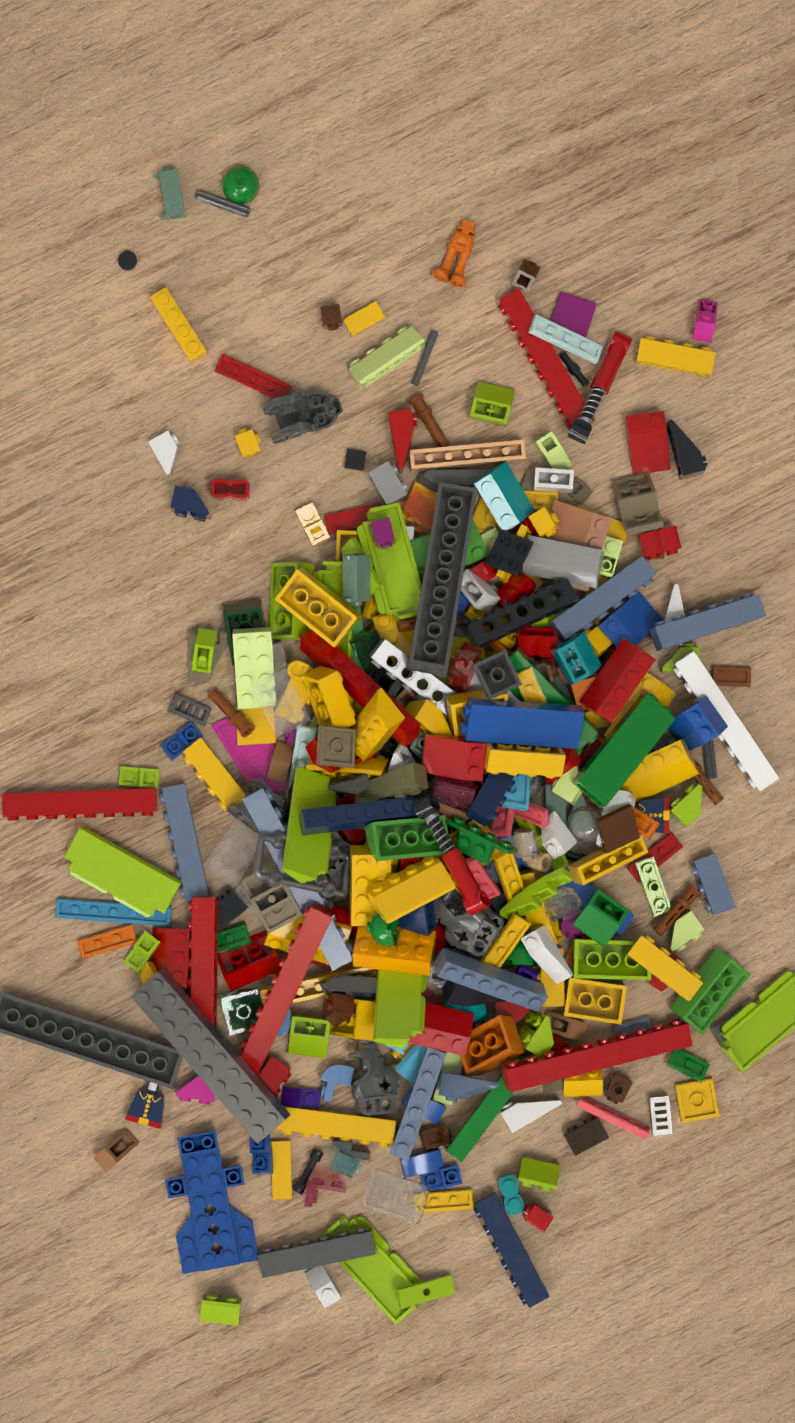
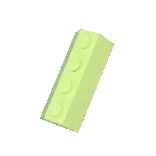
(386, 357)

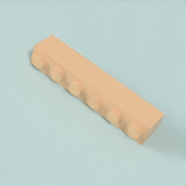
(467, 455)

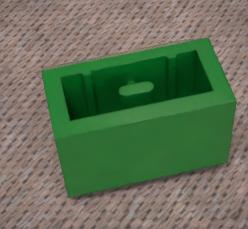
(600, 917)

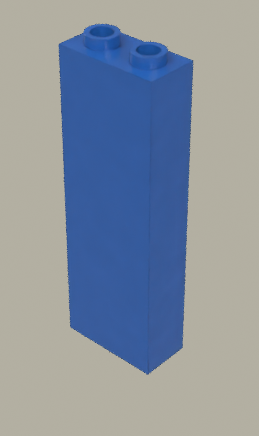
(522, 723)

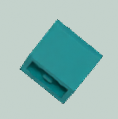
(576, 658)

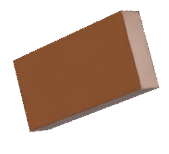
(732, 676)

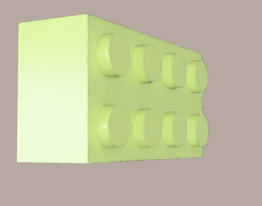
(252, 662)

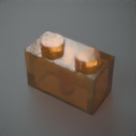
(420, 511)

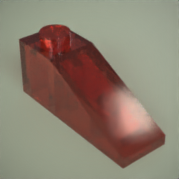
(462, 669)

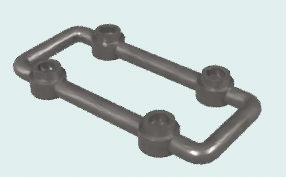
(275, 878)

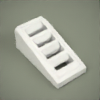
(659, 1099)

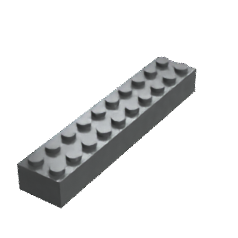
(442, 579)
(89, 1040)
(210, 1055)

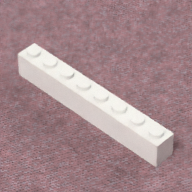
(736, 735)

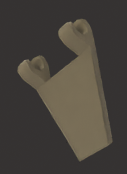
(196, 676)

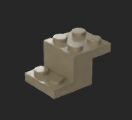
(637, 503)
(273, 904)

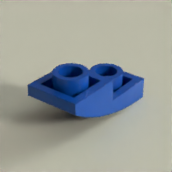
(180, 741)
(434, 1110)
(262, 1156)
(422, 1163)
(442, 1178)

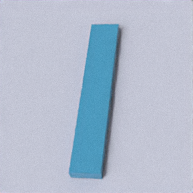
(108, 912)

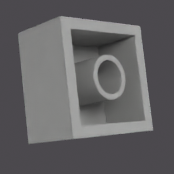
(387, 484)

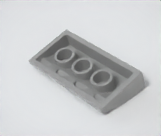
(564, 561)

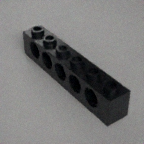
(561, 589)

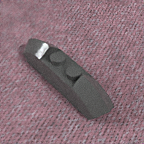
(431, 478)
(356, 985)

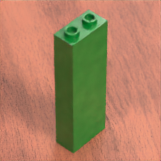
(552, 694)
(624, 749)
(480, 1119)

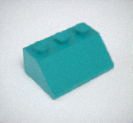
(504, 496)

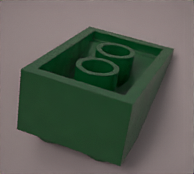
(242, 616)

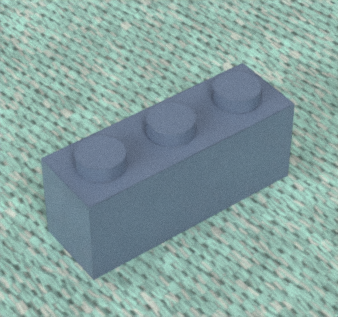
(713, 884)

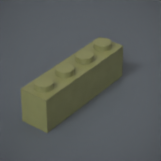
(396, 784)

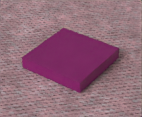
(574, 313)

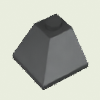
(497, 674)

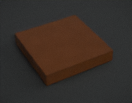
(617, 828)

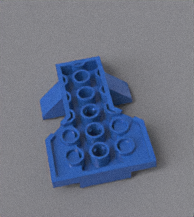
(206, 1184)

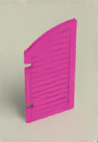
(251, 760)

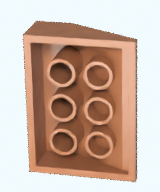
(580, 528)

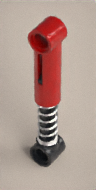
(600, 385)
(473, 897)

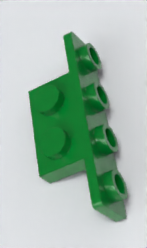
(478, 843)

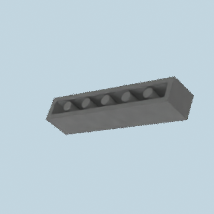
(317, 1253)

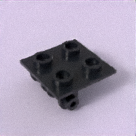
(509, 553)

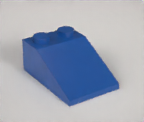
(630, 621)
(697, 723)

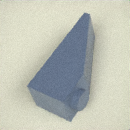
(462, 1087)

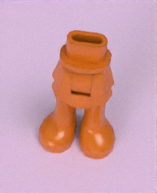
(462, 243)

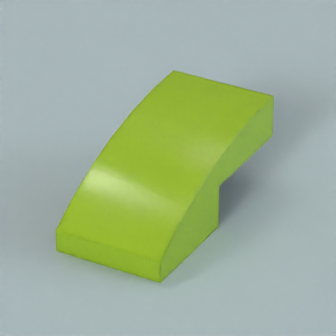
(138, 777)
(142, 951)

